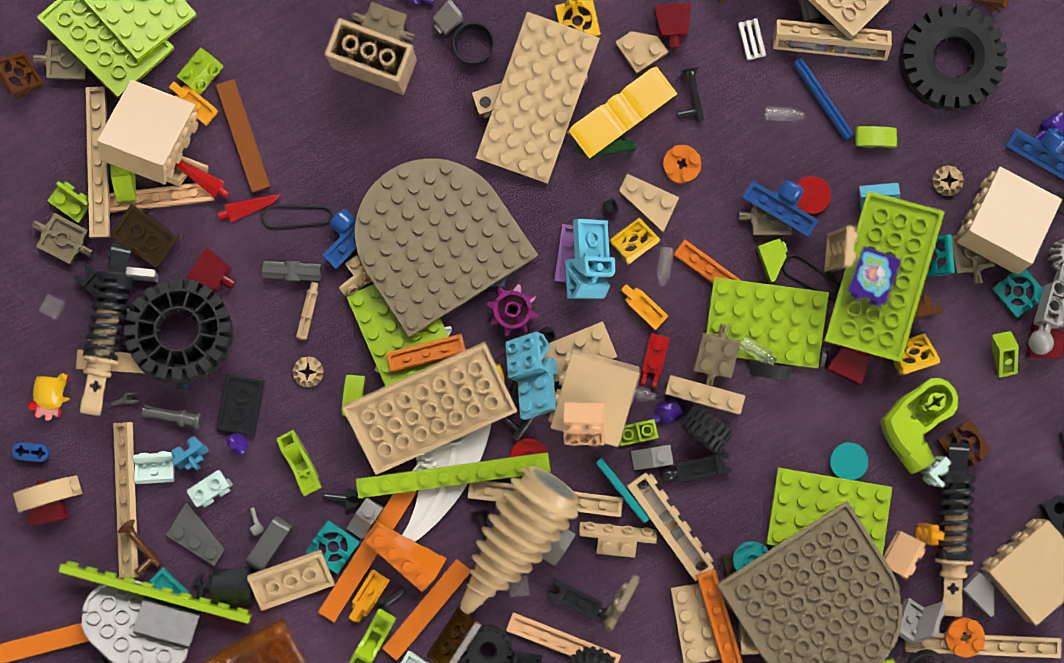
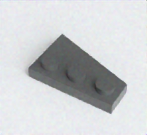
(195, 536)

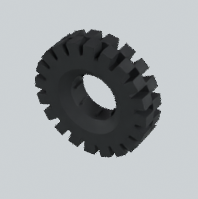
(975, 34)
(185, 363)

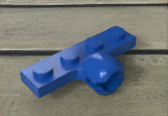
(1043, 152)
(782, 205)
(344, 225)

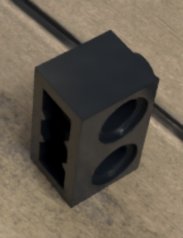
(1049, 513)

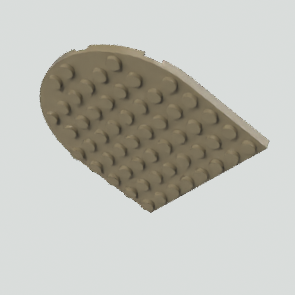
(435, 239)
(819, 595)

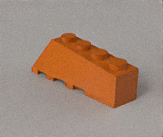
(412, 560)

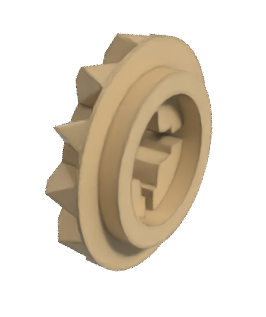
(943, 187)
(314, 378)

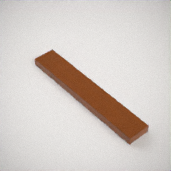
(243, 135)

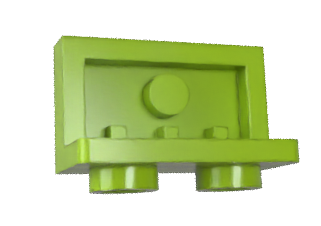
(200, 71)

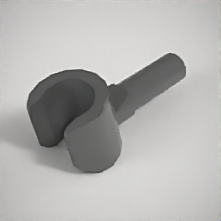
(127, 399)

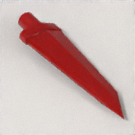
(206, 181)
(243, 208)

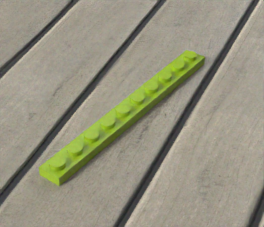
(449, 475)
(147, 589)

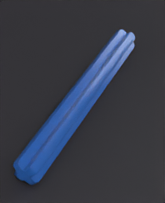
(823, 99)

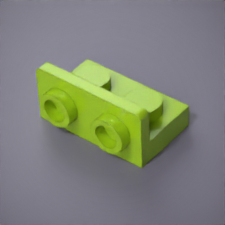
(70, 202)

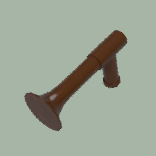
(128, 529)

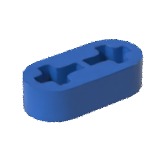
(31, 456)

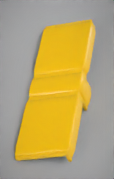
(622, 112)

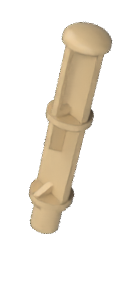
(307, 312)

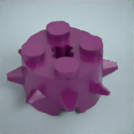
(516, 299)

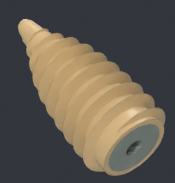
(519, 533)

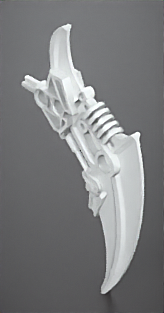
(435, 502)

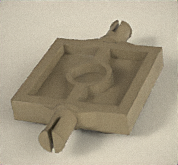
(384, 22)
(61, 62)
(764, 223)
(62, 238)
(967, 260)
(716, 355)
(620, 601)

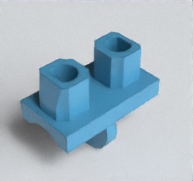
(190, 457)

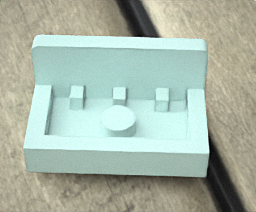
(153, 468)
(210, 487)

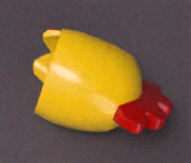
(48, 396)

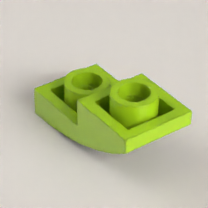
(876, 136)
(353, 389)
(639, 432)

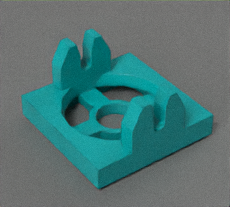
(948, 268)
(1017, 310)
(352, 543)

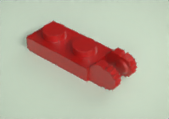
(654, 358)

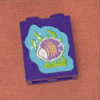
(874, 276)

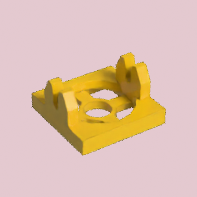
(588, 5)
(630, 231)
(932, 356)

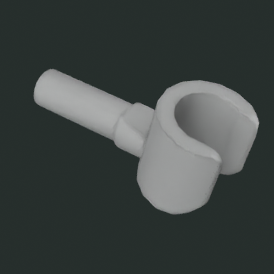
(257, 528)

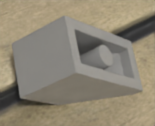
(447, 18)
(652, 457)
(365, 517)
(558, 547)
(980, 591)

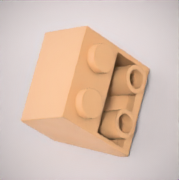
(584, 424)
(903, 553)

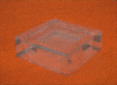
(52, 306)
(519, 588)

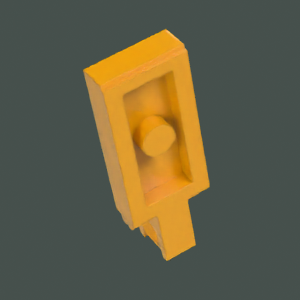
(205, 110)
(644, 306)
(929, 533)
(368, 595)

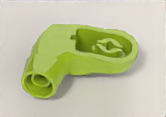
(915, 416)

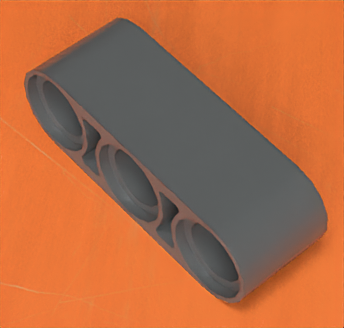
(269, 544)

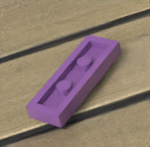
(566, 252)

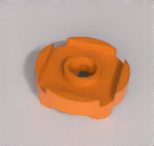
(685, 174)
(971, 628)

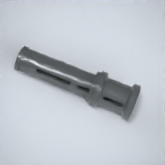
(181, 418)

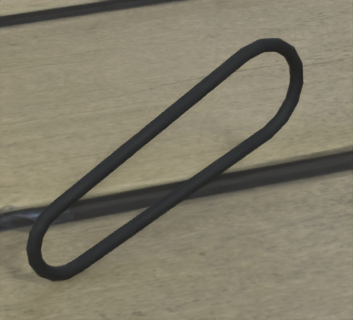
(298, 225)
(815, 267)

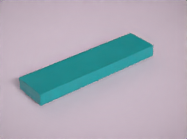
(622, 490)

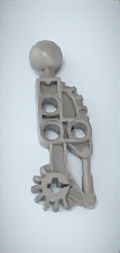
(1042, 341)

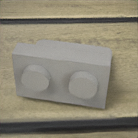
(920, 622)

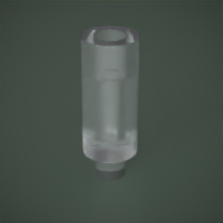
(783, 114)
(664, 265)
(757, 351)
(643, 394)

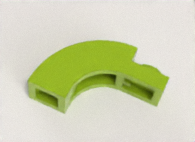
(299, 462)
(373, 638)

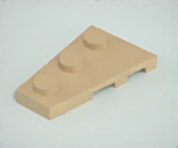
(651, 201)

